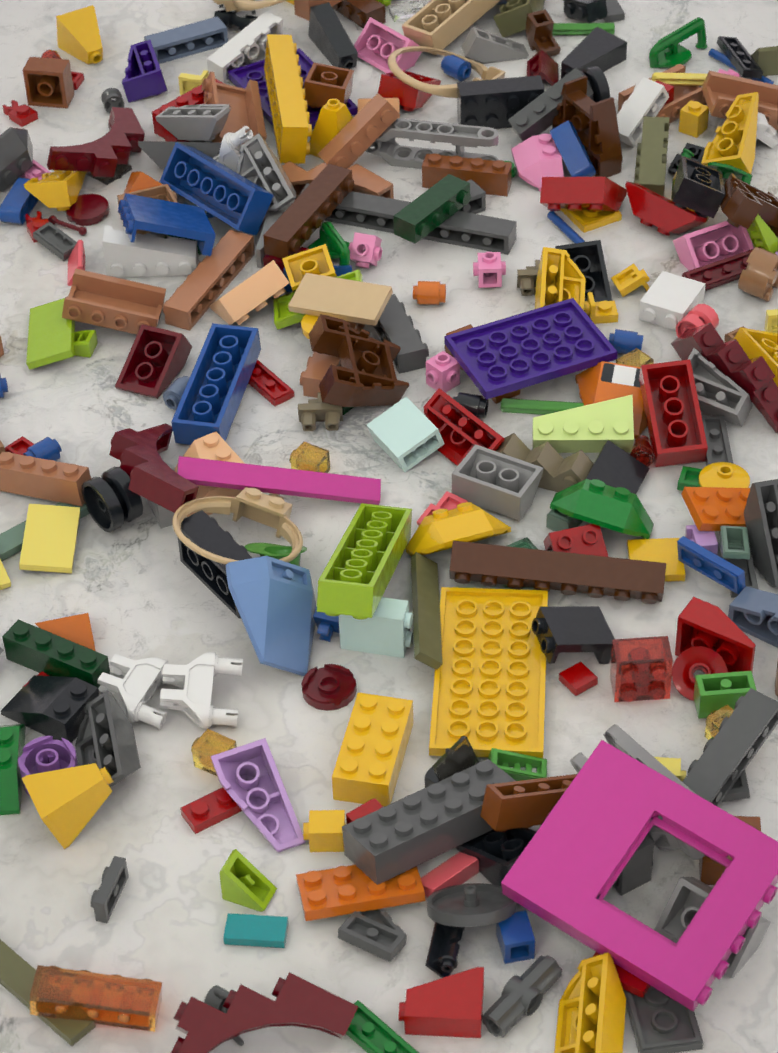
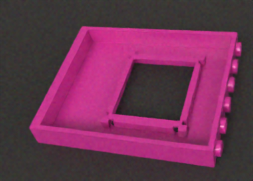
(593, 839)

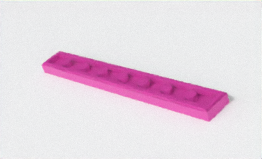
(280, 480)

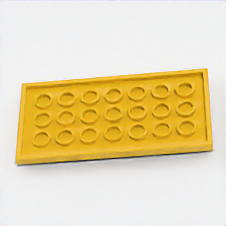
(489, 672)

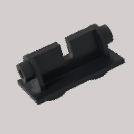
(444, 949)

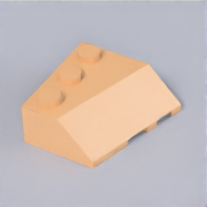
(251, 294)
(212, 448)

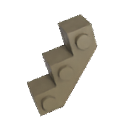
(557, 472)

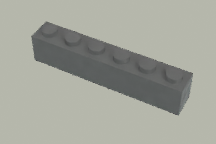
(732, 747)

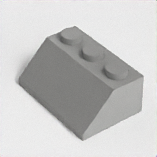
(496, 482)
(682, 908)

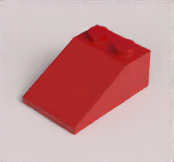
(408, 96)
(710, 627)

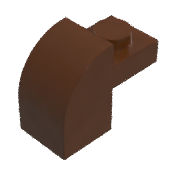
(539, 33)

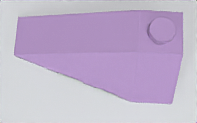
(257, 788)

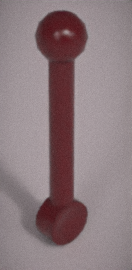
(82, 230)

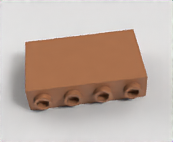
(722, 90)
(682, 96)
(244, 104)
(113, 302)

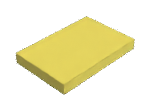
(50, 538)

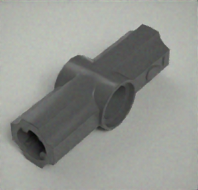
(521, 995)

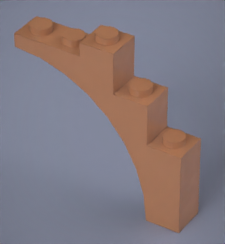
(364, 180)

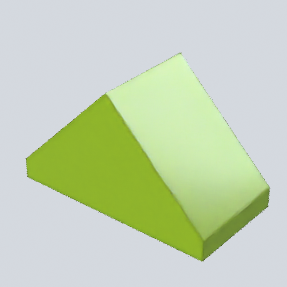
(245, 883)

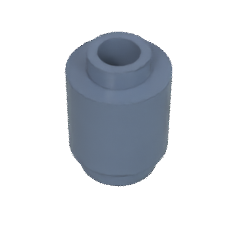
(175, 391)

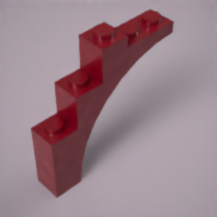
(104, 153)
(730, 359)
(147, 471)
(296, 1005)

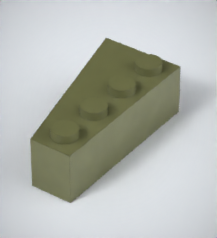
(514, 15)

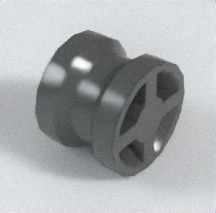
(107, 97)

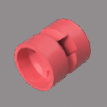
(697, 316)

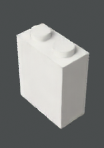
(670, 300)

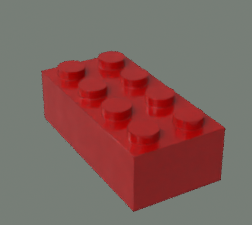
(673, 413)

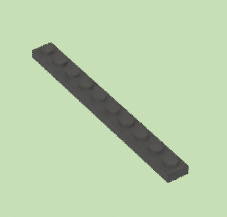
(720, 451)

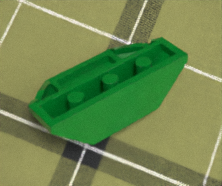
(605, 507)
(11, 747)

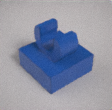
(326, 625)

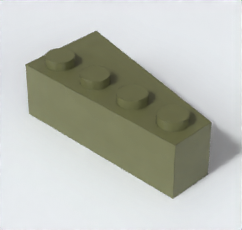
(652, 154)

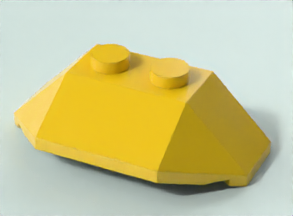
(558, 279)
(462, 524)
(592, 1009)

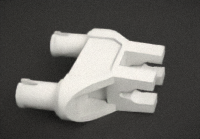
(231, 146)
(133, 686)
(197, 692)

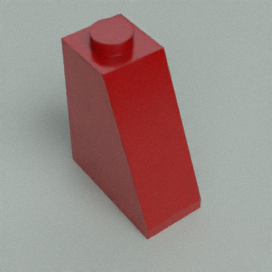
(446, 1006)

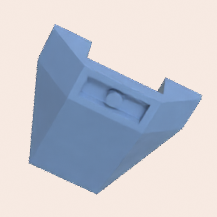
(276, 609)

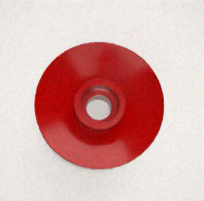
(693, 660)

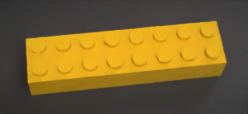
(287, 99)

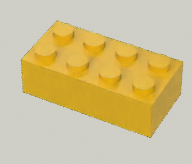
(373, 749)

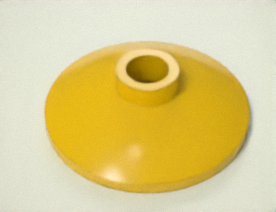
(724, 475)

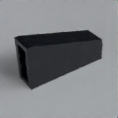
(331, 37)
(597, 49)

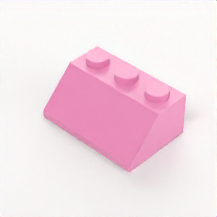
(379, 41)
(712, 244)

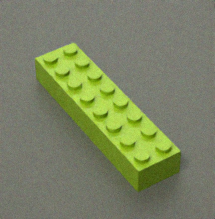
(364, 561)

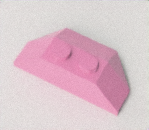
(537, 159)

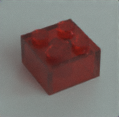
(641, 669)

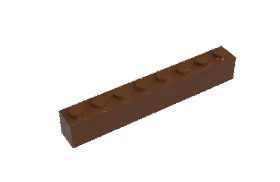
(557, 571)

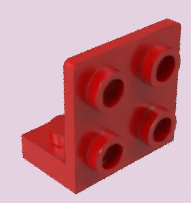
(578, 540)

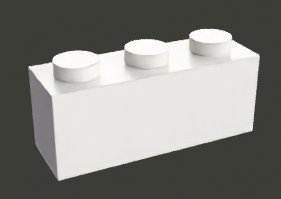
(645, 100)

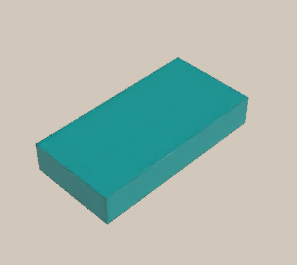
(256, 930)

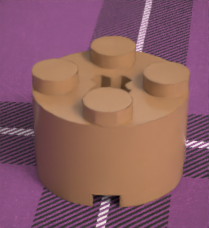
(760, 274)

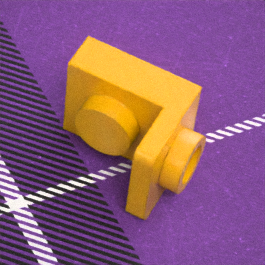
(630, 279)
(600, 311)

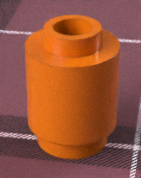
(429, 292)

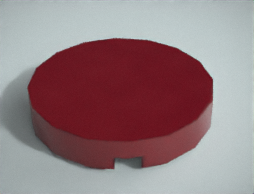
(88, 209)
(329, 687)

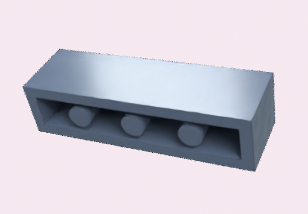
(188, 39)

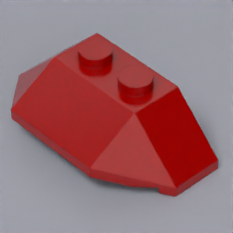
(660, 211)
(458, 427)

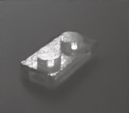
(403, 11)

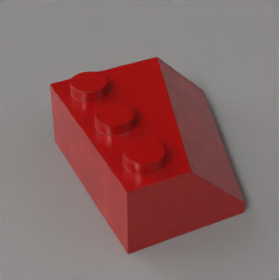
(581, 194)

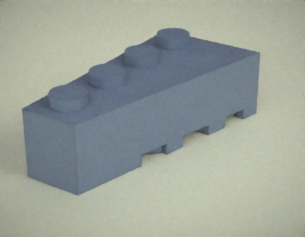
(756, 614)

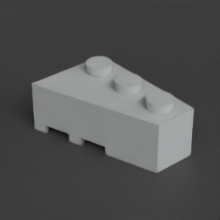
(717, 392)

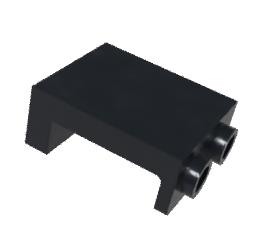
(573, 631)

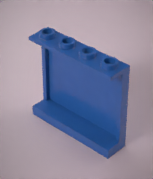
(168, 219)

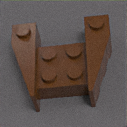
(594, 124)
(745, 202)
(366, 365)

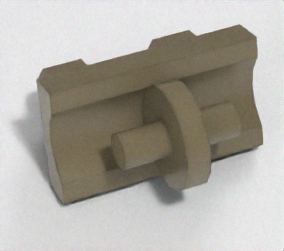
(527, 279)
(318, 411)

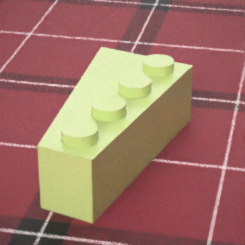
(587, 427)

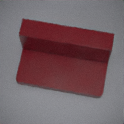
(545, 66)

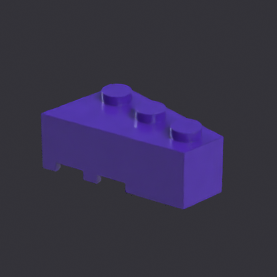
(143, 73)

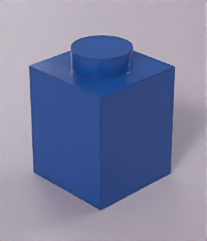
(516, 938)

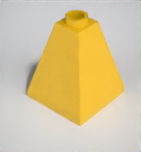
(80, 35)
(330, 122)
(68, 798)

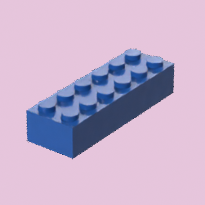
(216, 189)
(217, 383)

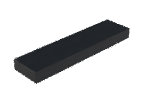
(739, 57)

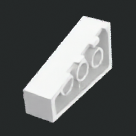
(245, 47)
(147, 255)

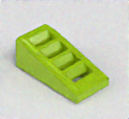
(762, 235)
(85, 343)

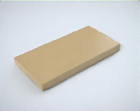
(340, 298)

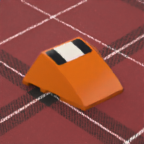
(613, 381)

